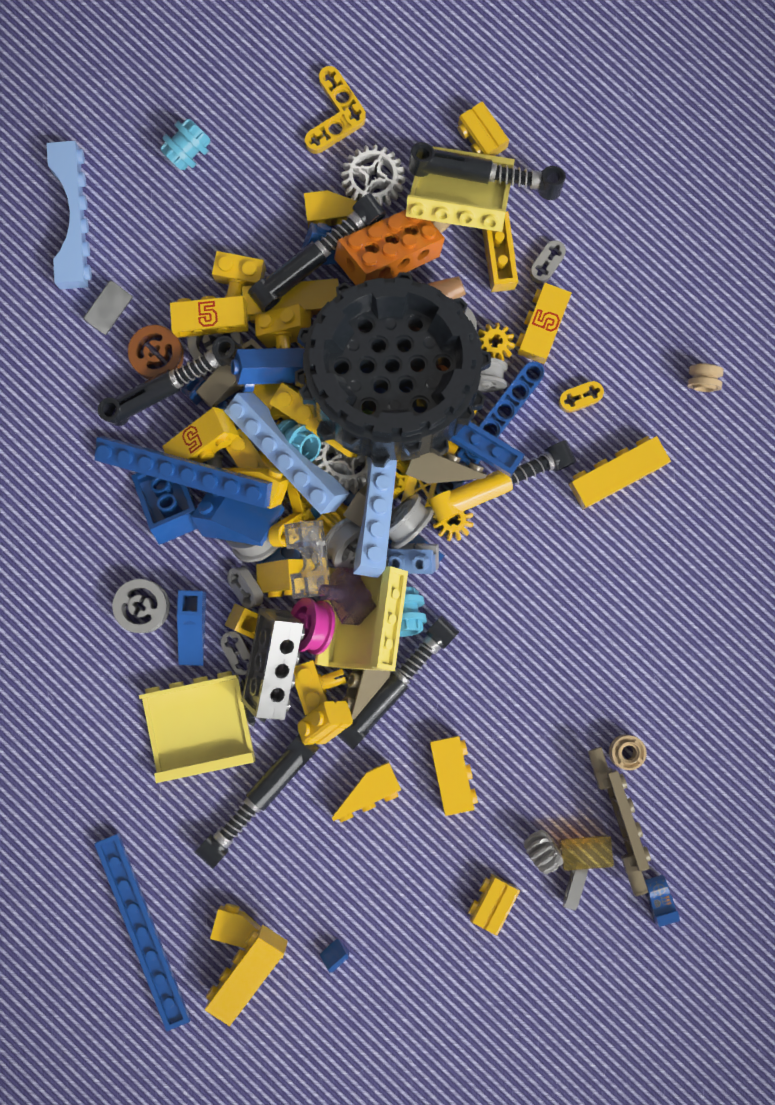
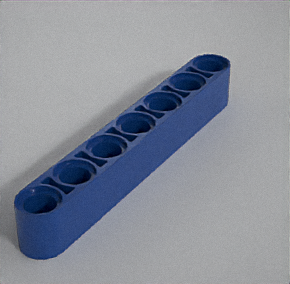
(497, 422)

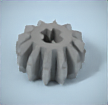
(543, 852)

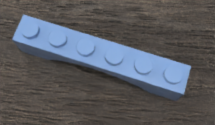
(71, 261)
(311, 481)
(374, 532)

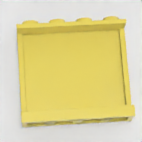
(460, 200)
(376, 640)
(197, 727)

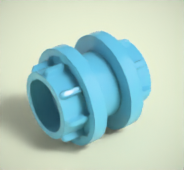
(185, 144)
(301, 438)
(412, 619)

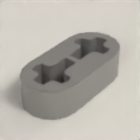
(552, 264)
(245, 587)
(230, 653)
(574, 889)

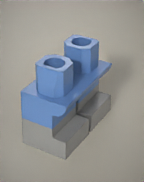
(415, 558)

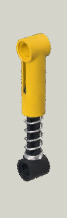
(497, 483)

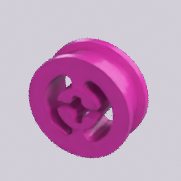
(318, 624)

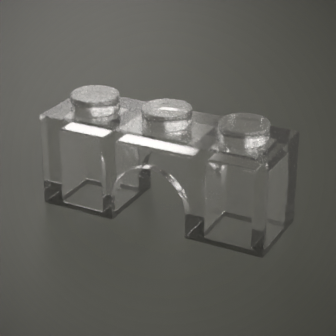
(309, 540)

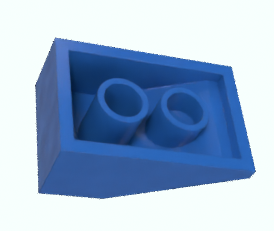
(165, 506)
(234, 520)

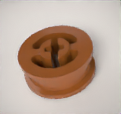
(168, 341)

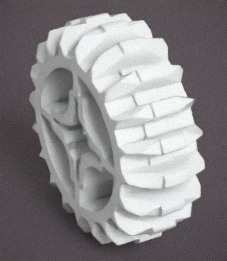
(380, 158)
(343, 467)

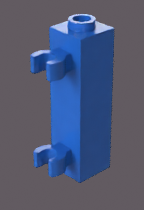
(266, 366)

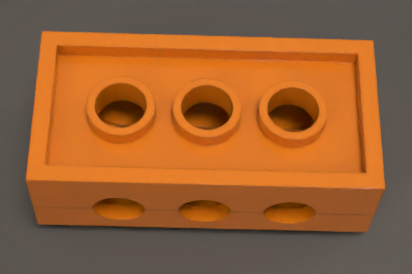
(388, 248)

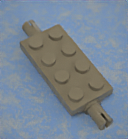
(623, 807)

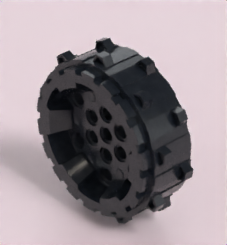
(389, 311)

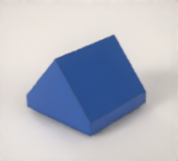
(191, 388)

